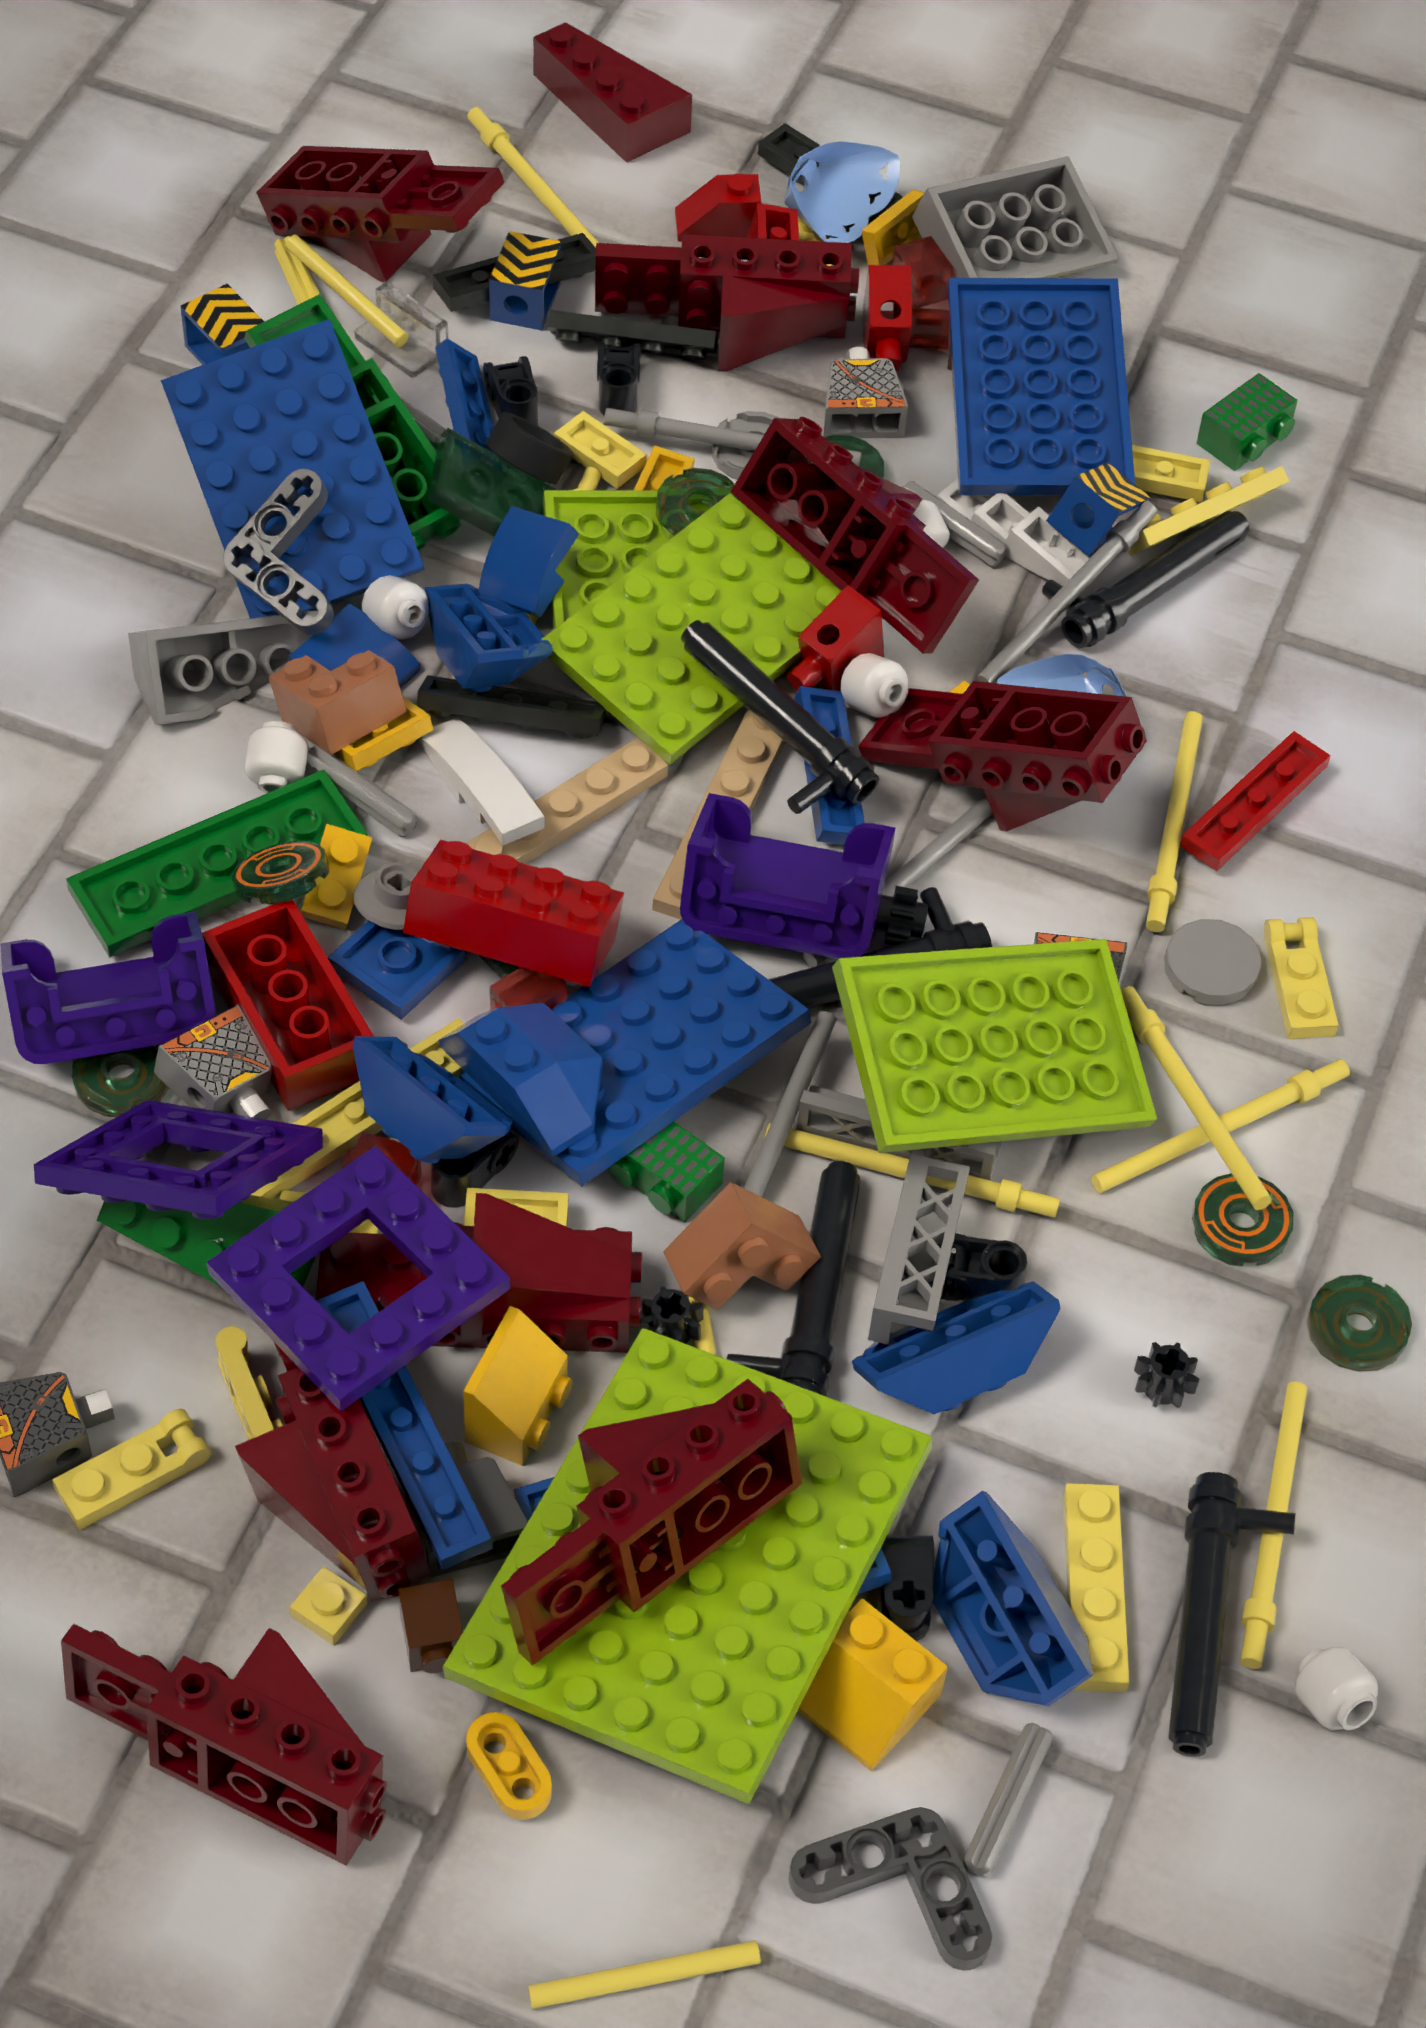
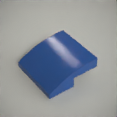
(525, 559)
(353, 634)

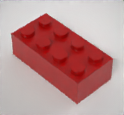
(513, 912)
(290, 999)

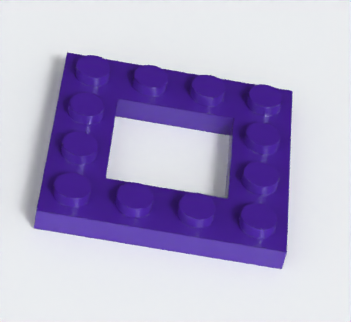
(109, 1166)
(343, 1364)

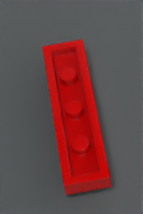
(1254, 801)

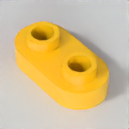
(511, 1768)

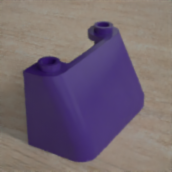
(783, 889)
(108, 1004)

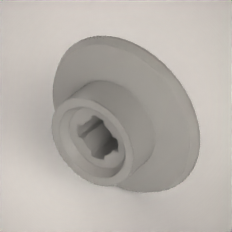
(385, 894)

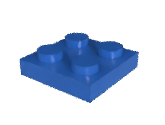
(394, 966)

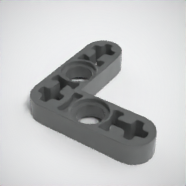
(268, 549)
(919, 1866)

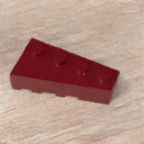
(610, 92)

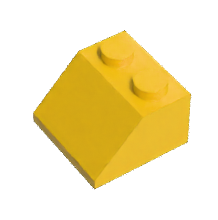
(515, 1389)
(872, 1685)

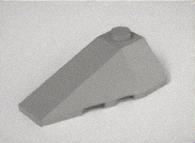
(205, 666)

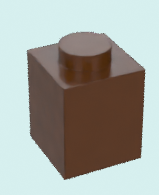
(429, 1624)

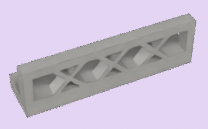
(848, 1120)
(902, 1247)

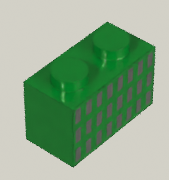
(1247, 422)
(672, 1171)

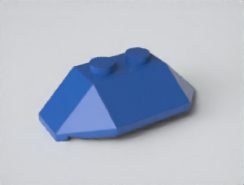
(482, 637)
(532, 1070)
(424, 1102)
(967, 1353)
(1006, 1607)

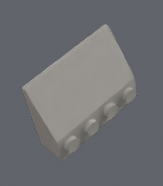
(1017, 223)

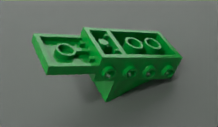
(400, 439)

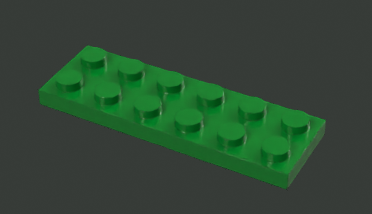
(196, 864)

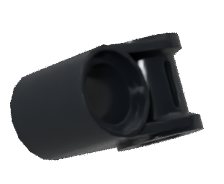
(618, 377)
(512, 388)
(473, 1171)
(975, 1267)
(911, 1584)

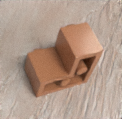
(339, 703)
(739, 1239)

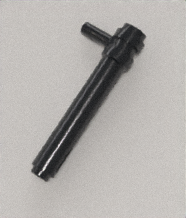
(1108, 608)
(830, 757)
(818, 985)
(808, 1350)
(1211, 1536)

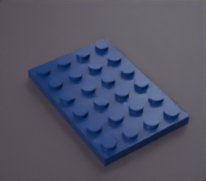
(1037, 383)
(285, 411)
(669, 1034)

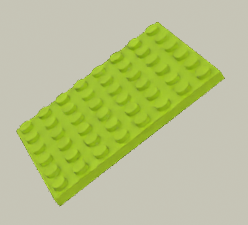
(730, 1647)

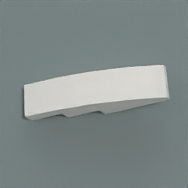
(1027, 535)
(482, 781)

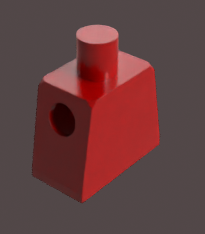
(888, 332)
(836, 637)

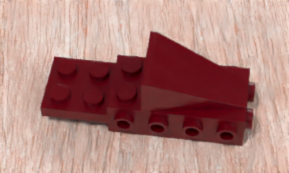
(373, 201)
(751, 303)
(854, 529)
(1018, 743)
(560, 1277)
(655, 1482)
(335, 1487)
(259, 1740)

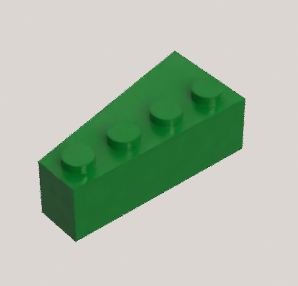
(190, 1239)

